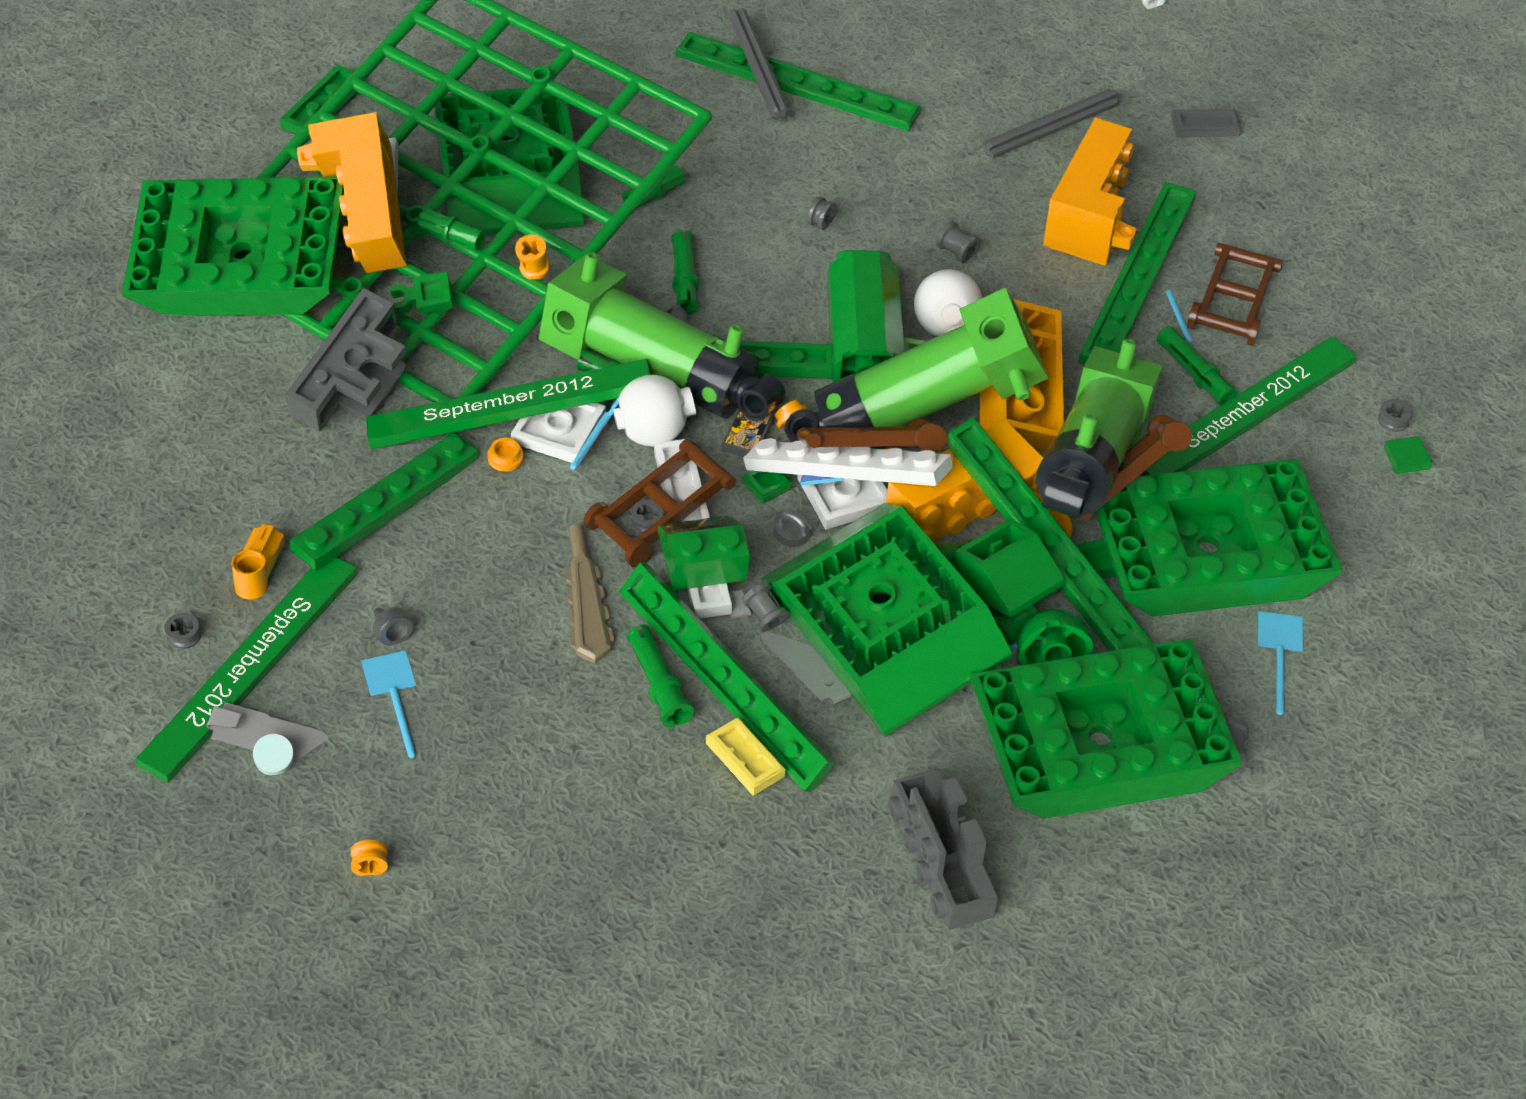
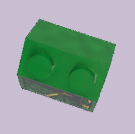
(704, 552)

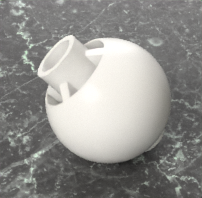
(940, 299)
(653, 409)

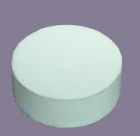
(273, 754)

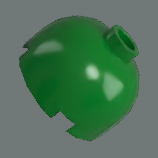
(1053, 636)

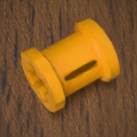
(532, 255)

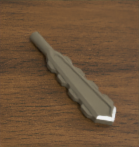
(588, 615)

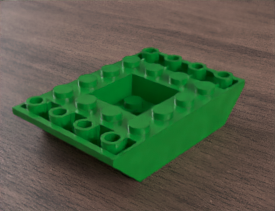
(516, 145)
(195, 227)
(1255, 516)
(895, 653)
(1148, 702)

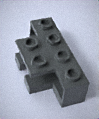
(352, 366)
(948, 853)

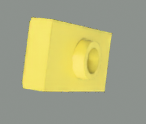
(745, 756)

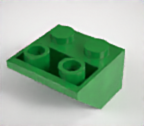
(1009, 568)

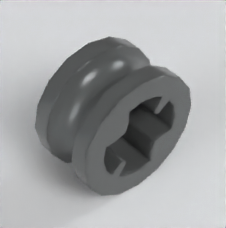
(822, 213)
(1394, 406)
(640, 509)
(182, 641)

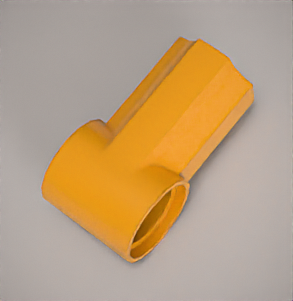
(256, 561)

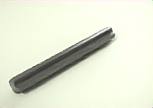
(759, 64)
(1050, 123)

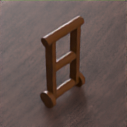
(1251, 327)
(917, 433)
(1162, 436)
(640, 548)

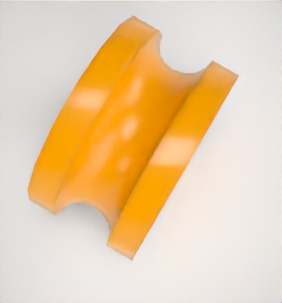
(369, 857)

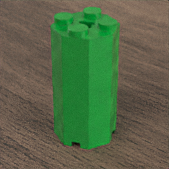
(863, 311)

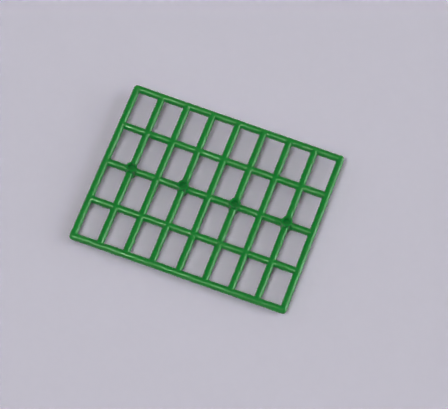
(483, 155)

